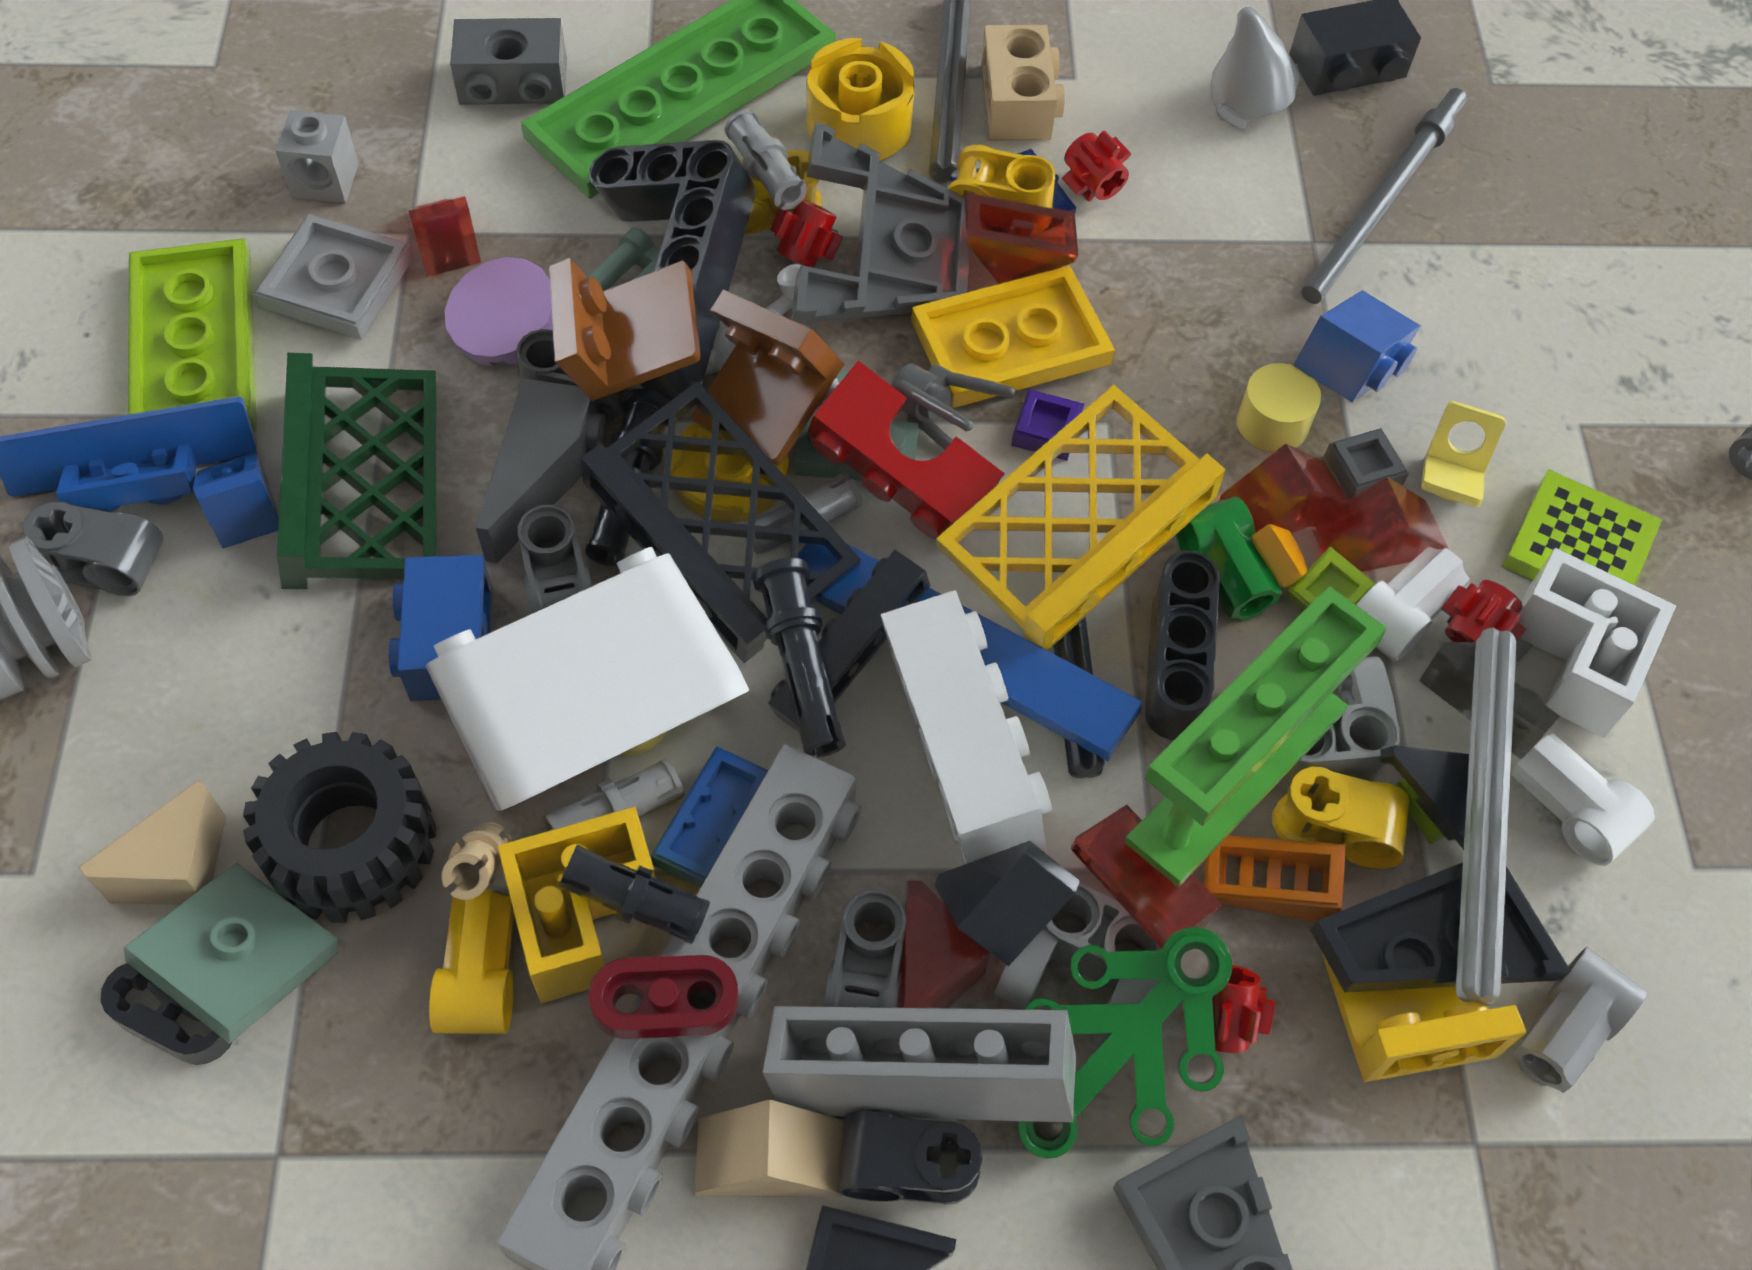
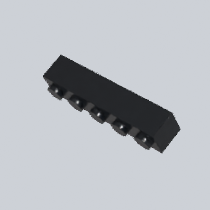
(859, 631)

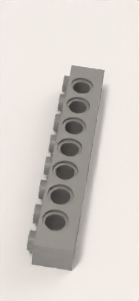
(539, 1230)

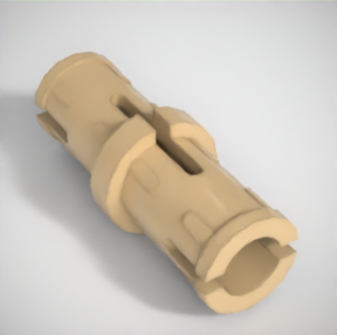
(475, 861)

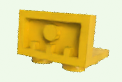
(1422, 1029)

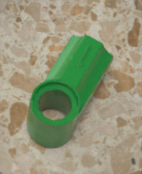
(1225, 536)

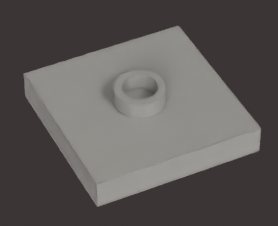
(334, 276)

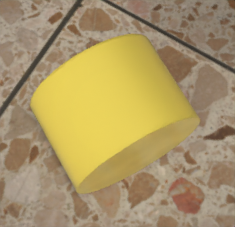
(1278, 407)

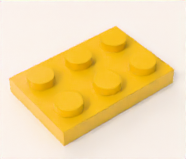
(1014, 333)

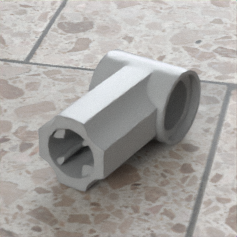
(1583, 1013)

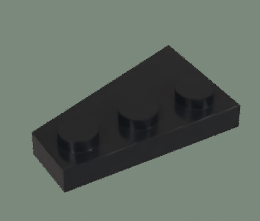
(1413, 938)

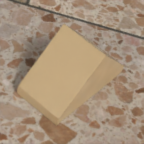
(164, 854)
(768, 1152)

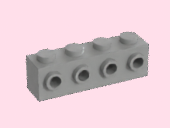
(924, 1062)

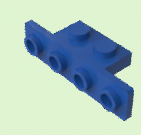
(126, 456)

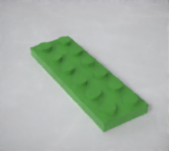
(678, 84)

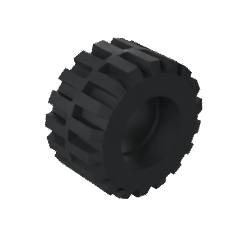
(312, 787)

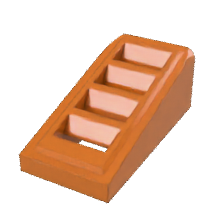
(1302, 855)

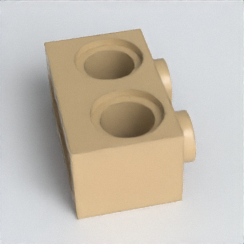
(1020, 82)

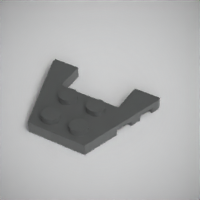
(907, 243)

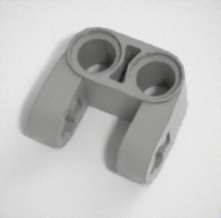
(1368, 718)
(1105, 926)

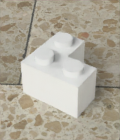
(1600, 630)

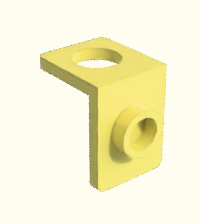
(1458, 473)

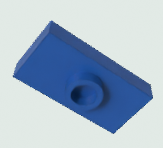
(707, 816)

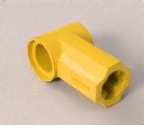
(475, 984)

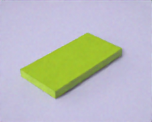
(190, 326)

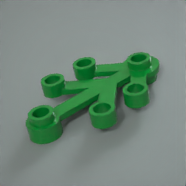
(1138, 1030)

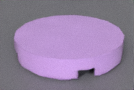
(497, 308)

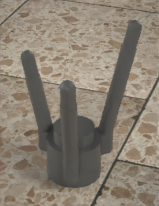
(930, 399)

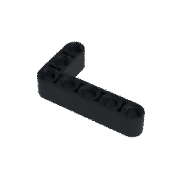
(708, 208)

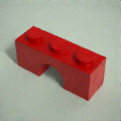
(856, 430)

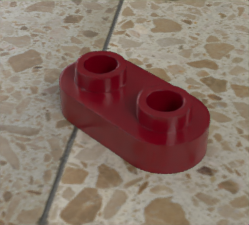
(665, 992)

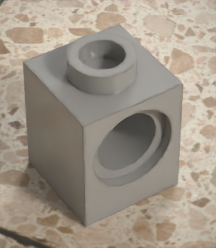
(317, 156)

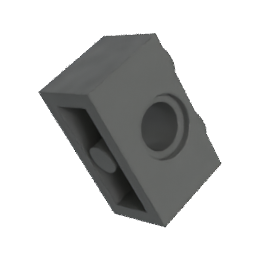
(508, 61)

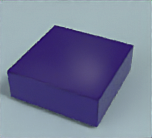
(1042, 419)

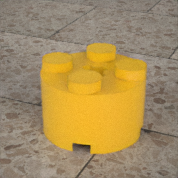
(862, 95)

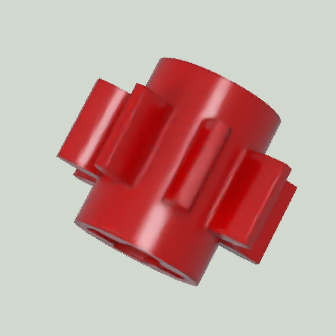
(1096, 166)
(806, 233)
(1480, 609)
(1241, 1012)

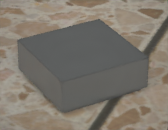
(1365, 461)

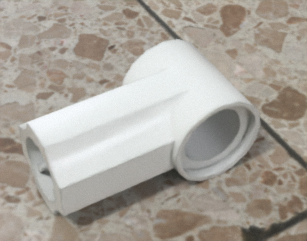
(1413, 599)
(1596, 813)

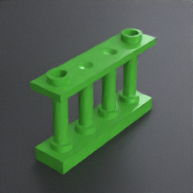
(1252, 735)

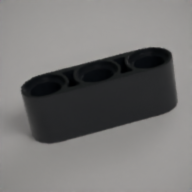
(1189, 620)

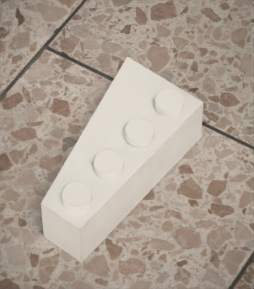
(964, 729)

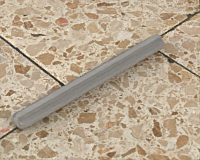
(1486, 820)

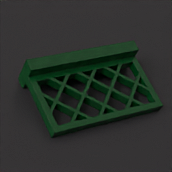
(304, 461)

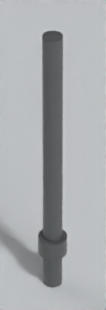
(1429, 133)

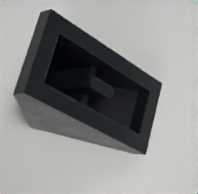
(1006, 897)

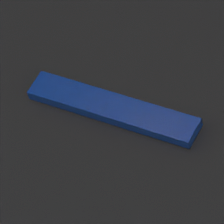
(1035, 679)

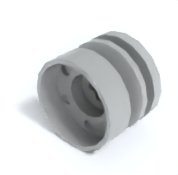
(34, 616)

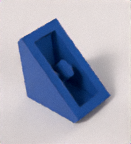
(237, 500)

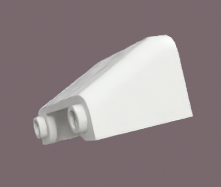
(583, 678)

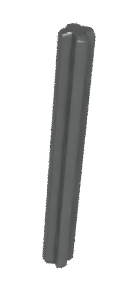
(950, 90)

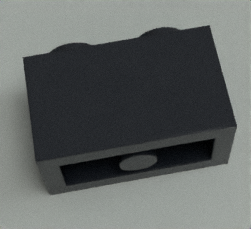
(1354, 45)

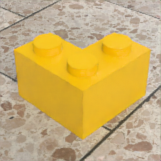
(556, 923)

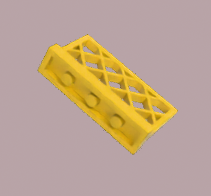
(1127, 540)

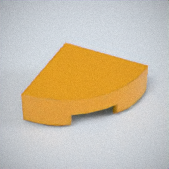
(1280, 554)

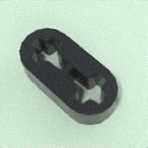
(157, 1026)

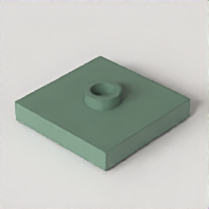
(231, 951)

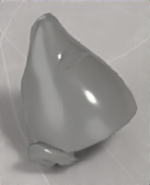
(1253, 73)

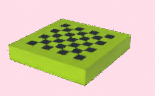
(1584, 526)

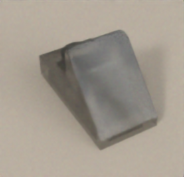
(1452, 679)

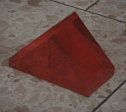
(443, 235)
(1019, 237)
(1288, 490)
(1380, 527)
(937, 955)

